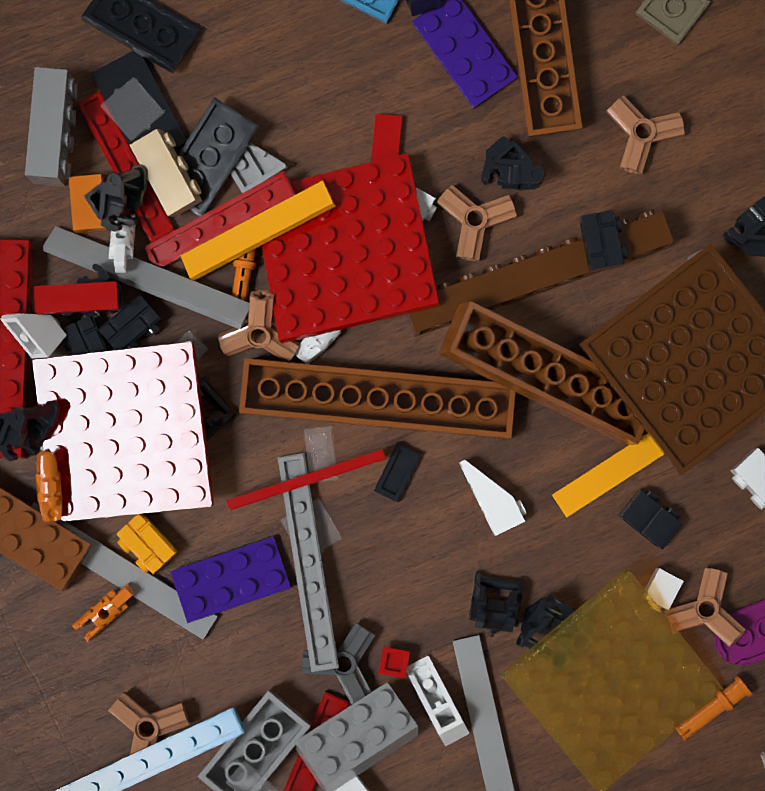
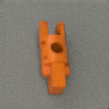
(48, 486)
(113, 603)

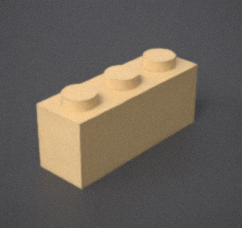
(167, 172)

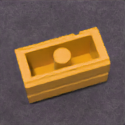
(146, 543)

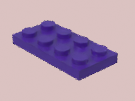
(464, 51)
(230, 580)

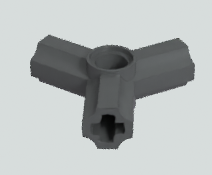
(353, 648)

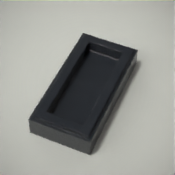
(397, 472)

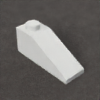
(497, 504)
(436, 701)

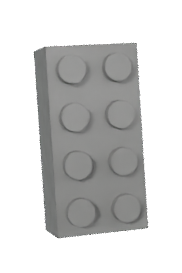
(50, 127)
(357, 738)
(268, 739)

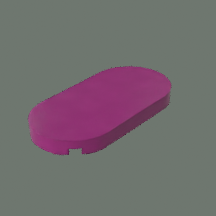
(751, 645)

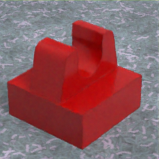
(394, 662)

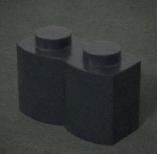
(651, 519)

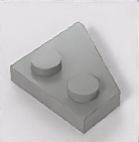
(255, 167)

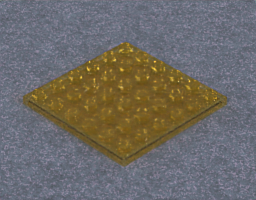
(612, 681)

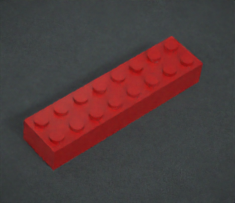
(15, 298)

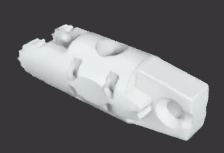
(122, 246)
(314, 346)

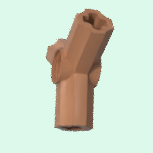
(637, 149)
(472, 236)
(260, 317)
(710, 593)
(133, 714)

